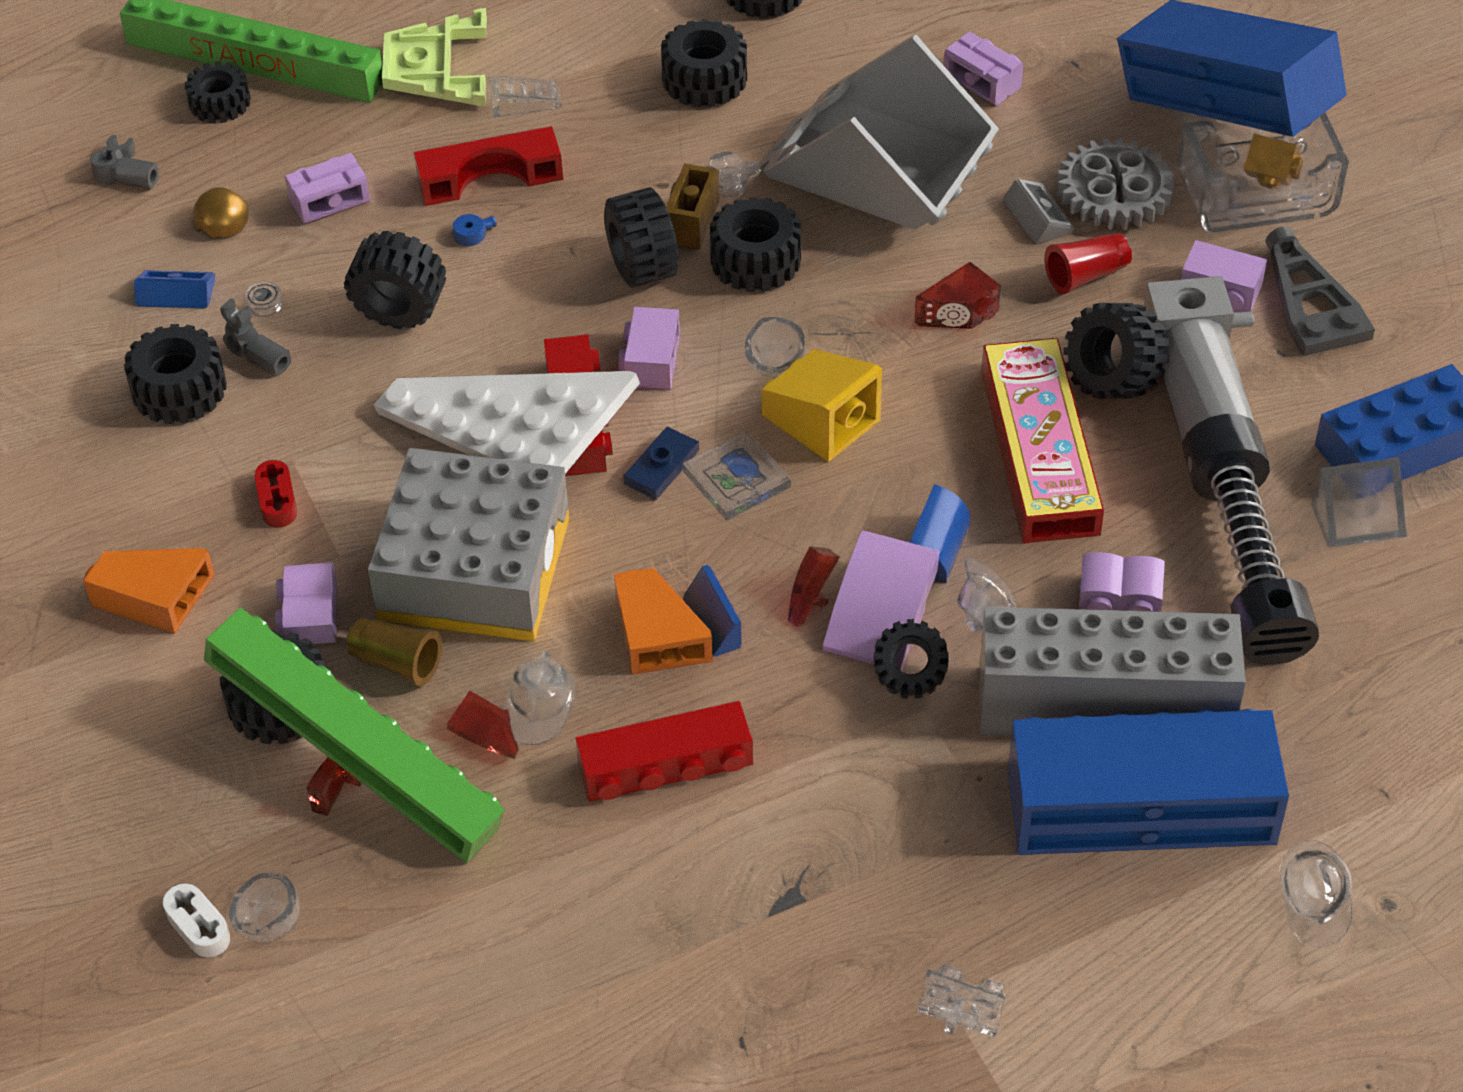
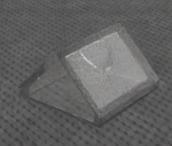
(1360, 502)

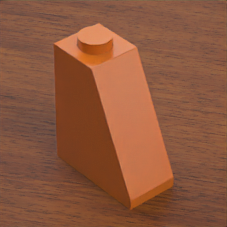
(150, 584)
(658, 624)

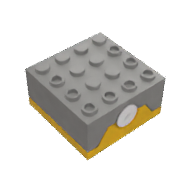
(470, 544)

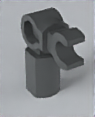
(115, 164)
(242, 338)

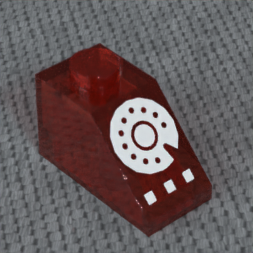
(959, 300)

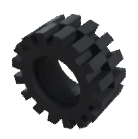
(205, 82)
(903, 635)

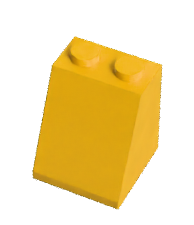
(825, 401)

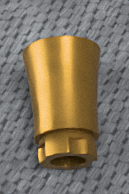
(396, 648)

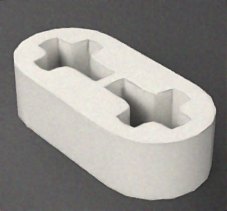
(189, 925)

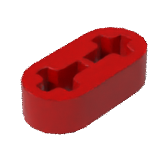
(269, 494)

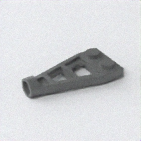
(1321, 330)

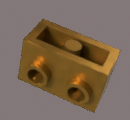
(1273, 161)
(693, 204)

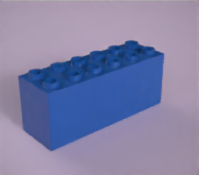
(1233, 67)
(1146, 782)

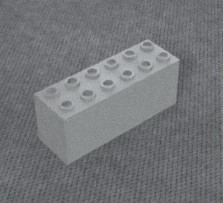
(1105, 664)

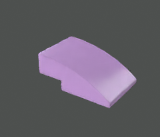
(881, 586)

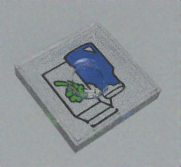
(737, 475)

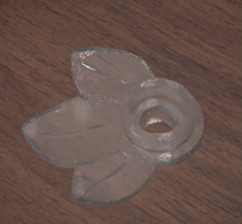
(733, 172)

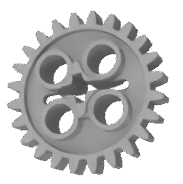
(1091, 188)

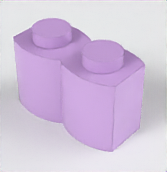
(1121, 582)
(308, 602)

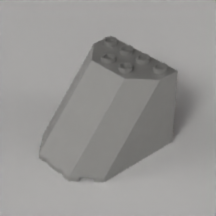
(887, 139)

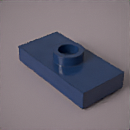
(661, 463)

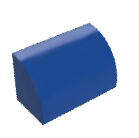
(943, 528)

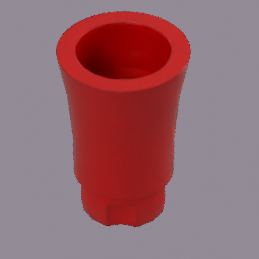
(1085, 260)

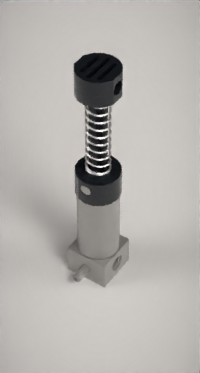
(1229, 459)

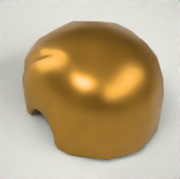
(220, 213)

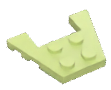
(420, 60)

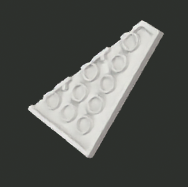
(510, 416)

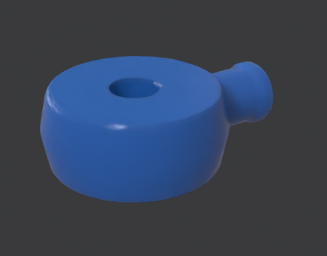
(471, 229)

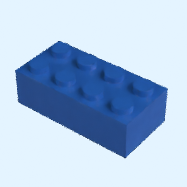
(1408, 421)

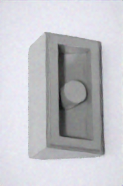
(1037, 211)

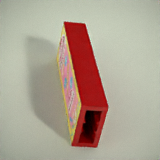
(1041, 441)

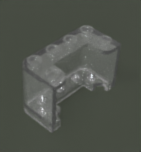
(1232, 200)

